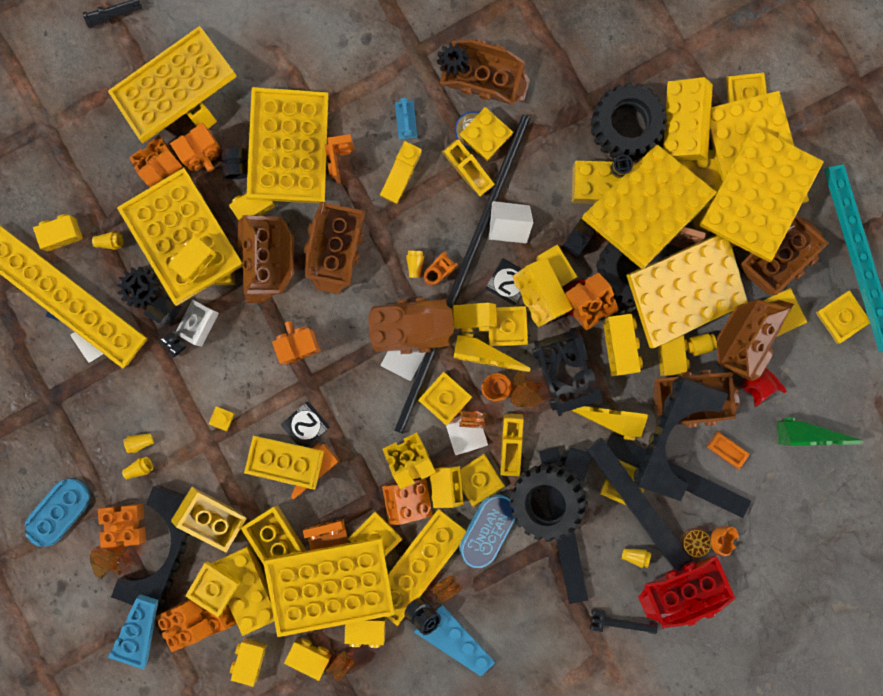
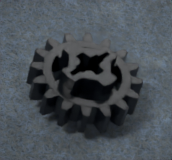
(138, 279)

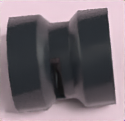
(621, 165)
(173, 344)

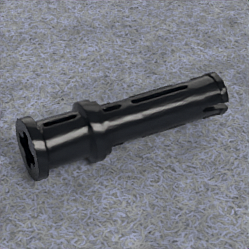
(103, 14)

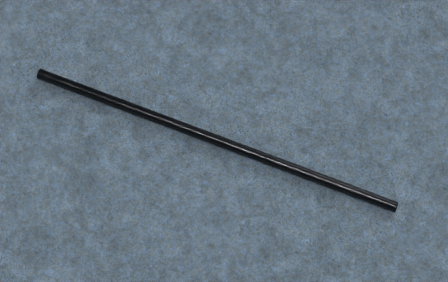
(465, 266)

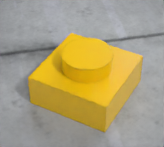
(221, 418)

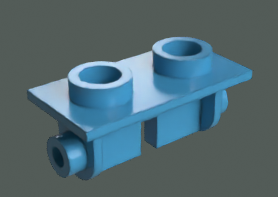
(406, 119)

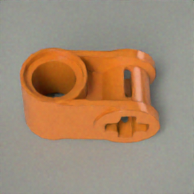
(441, 267)

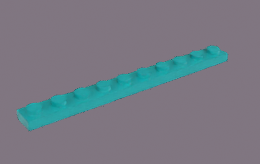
(857, 248)

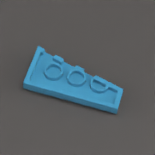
(136, 634)
(458, 643)

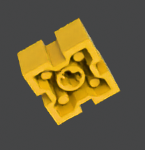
(408, 460)

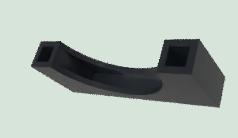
(685, 398)
(155, 586)

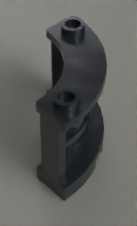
(576, 346)

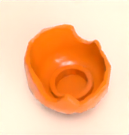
(496, 387)
(722, 540)

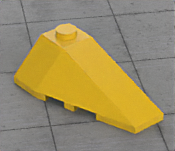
(476, 351)
(620, 422)

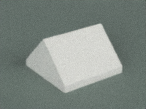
(510, 222)
(196, 323)

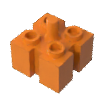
(197, 148)
(155, 162)
(592, 301)
(296, 345)
(122, 525)
(183, 625)

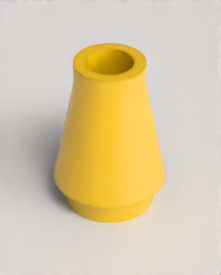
(109, 240)
(414, 262)
(137, 442)
(140, 467)
(638, 557)

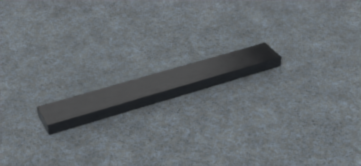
(696, 484)
(638, 504)
(567, 546)

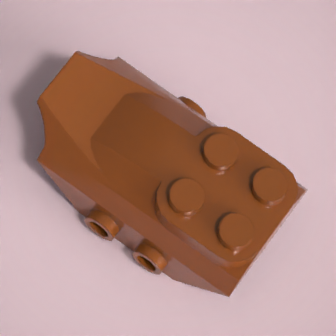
(490, 74)
(333, 246)
(796, 251)
(266, 255)
(410, 326)
(748, 337)
(724, 381)

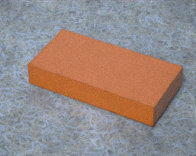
(728, 450)

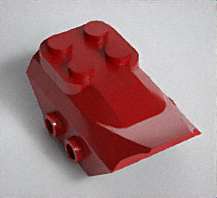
(687, 594)

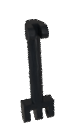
(651, 628)

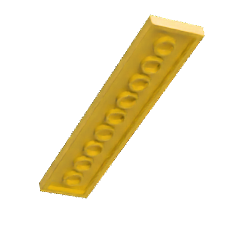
(68, 301)

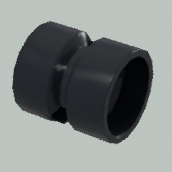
(234, 163)
(422, 616)

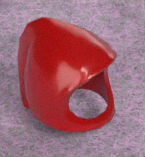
(763, 386)

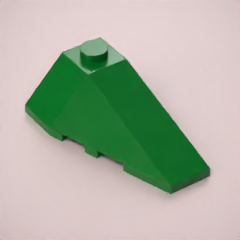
(805, 434)

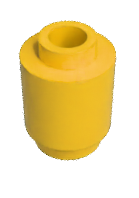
(702, 344)

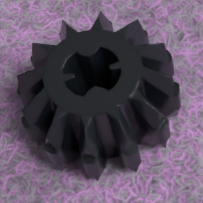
(458, 63)

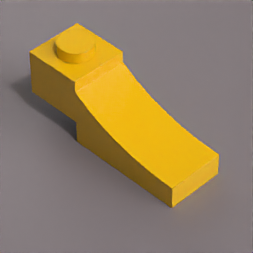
(401, 172)

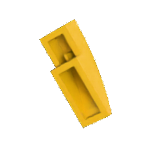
(468, 167)
(511, 444)

